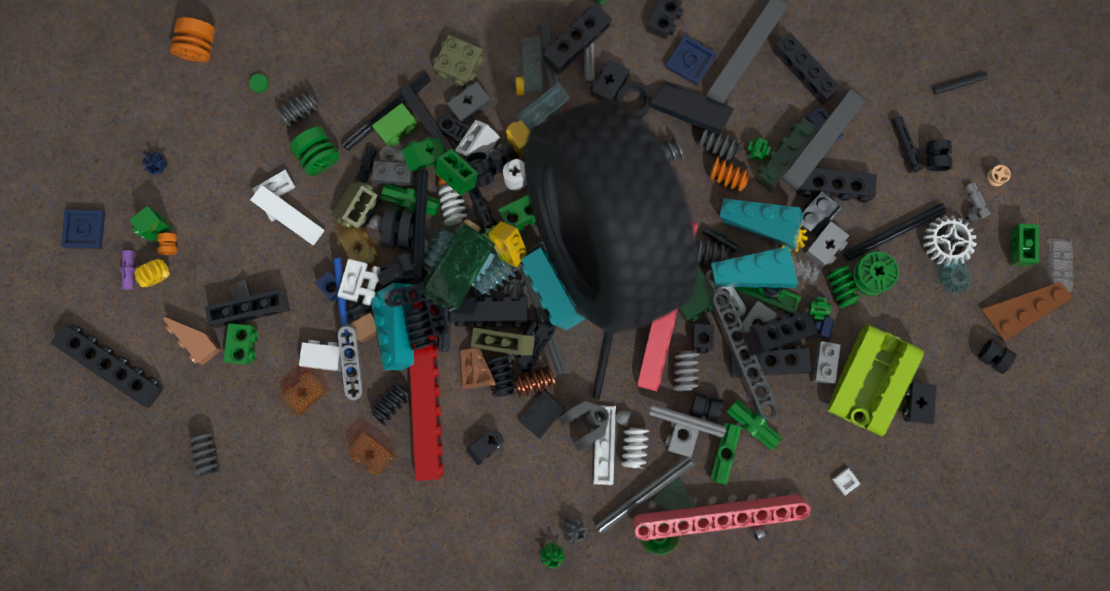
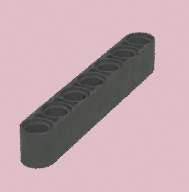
(747, 50)
(823, 139)
(743, 365)

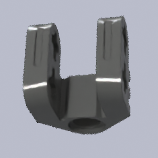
(588, 410)

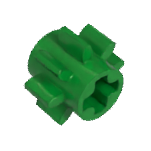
(758, 149)
(819, 308)
(552, 555)

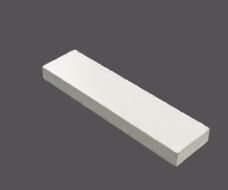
(287, 215)
(605, 451)

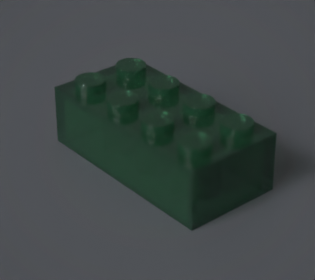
(457, 267)

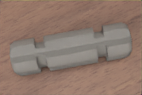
(977, 199)

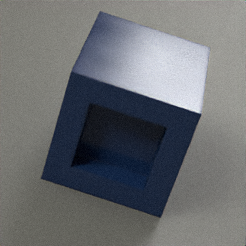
(324, 283)

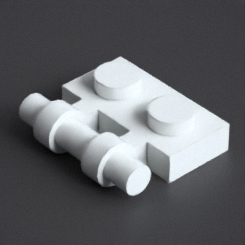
(352, 282)

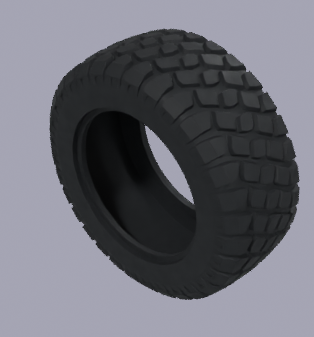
(612, 214)

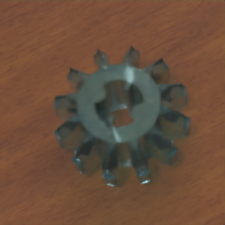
(952, 281)

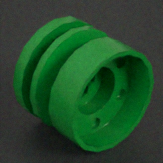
(314, 151)
(864, 273)

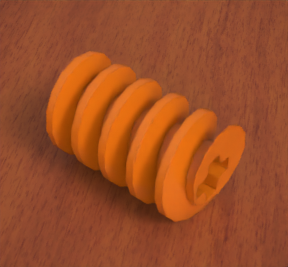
(729, 175)

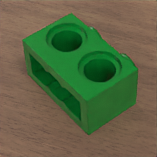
(518, 209)
(234, 344)

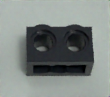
(661, 15)

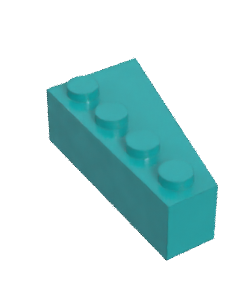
(764, 220)
(756, 270)
(551, 290)
(392, 330)

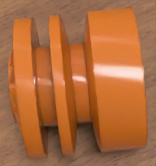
(192, 39)

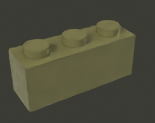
(502, 341)

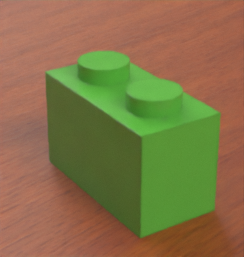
(395, 125)

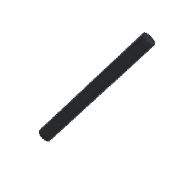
(603, 365)

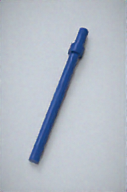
(342, 308)

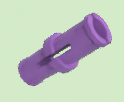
(127, 270)

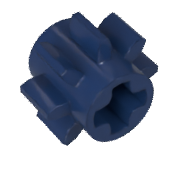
(154, 162)

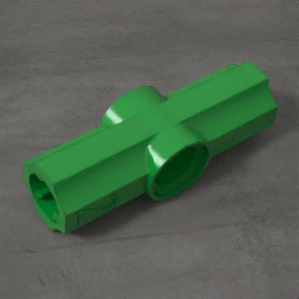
(406, 199)
(754, 425)
(721, 466)

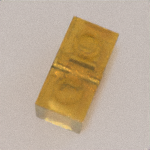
(354, 237)

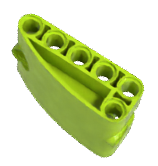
(875, 379)

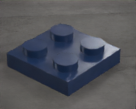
(690, 60)
(83, 229)

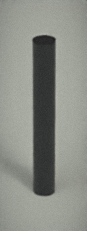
(960, 83)

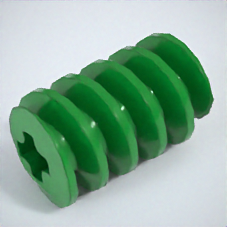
(843, 286)

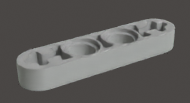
(350, 362)

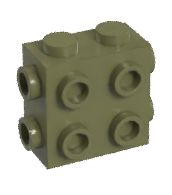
(458, 61)
(355, 205)

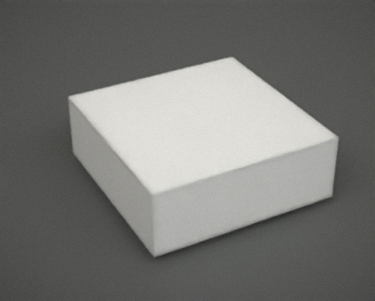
(846, 481)

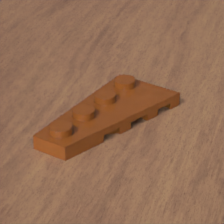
(1020, 312)

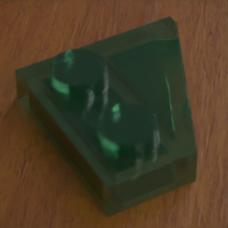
(674, 496)

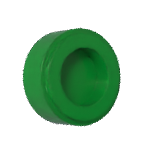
(259, 83)

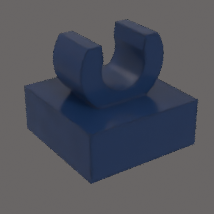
(825, 328)

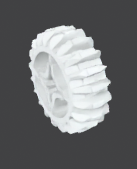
(953, 226)

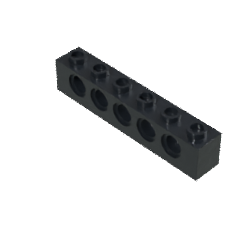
(66, 340)

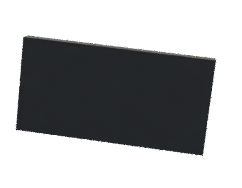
(692, 108)

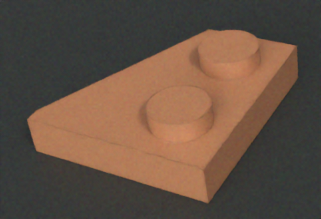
(474, 369)

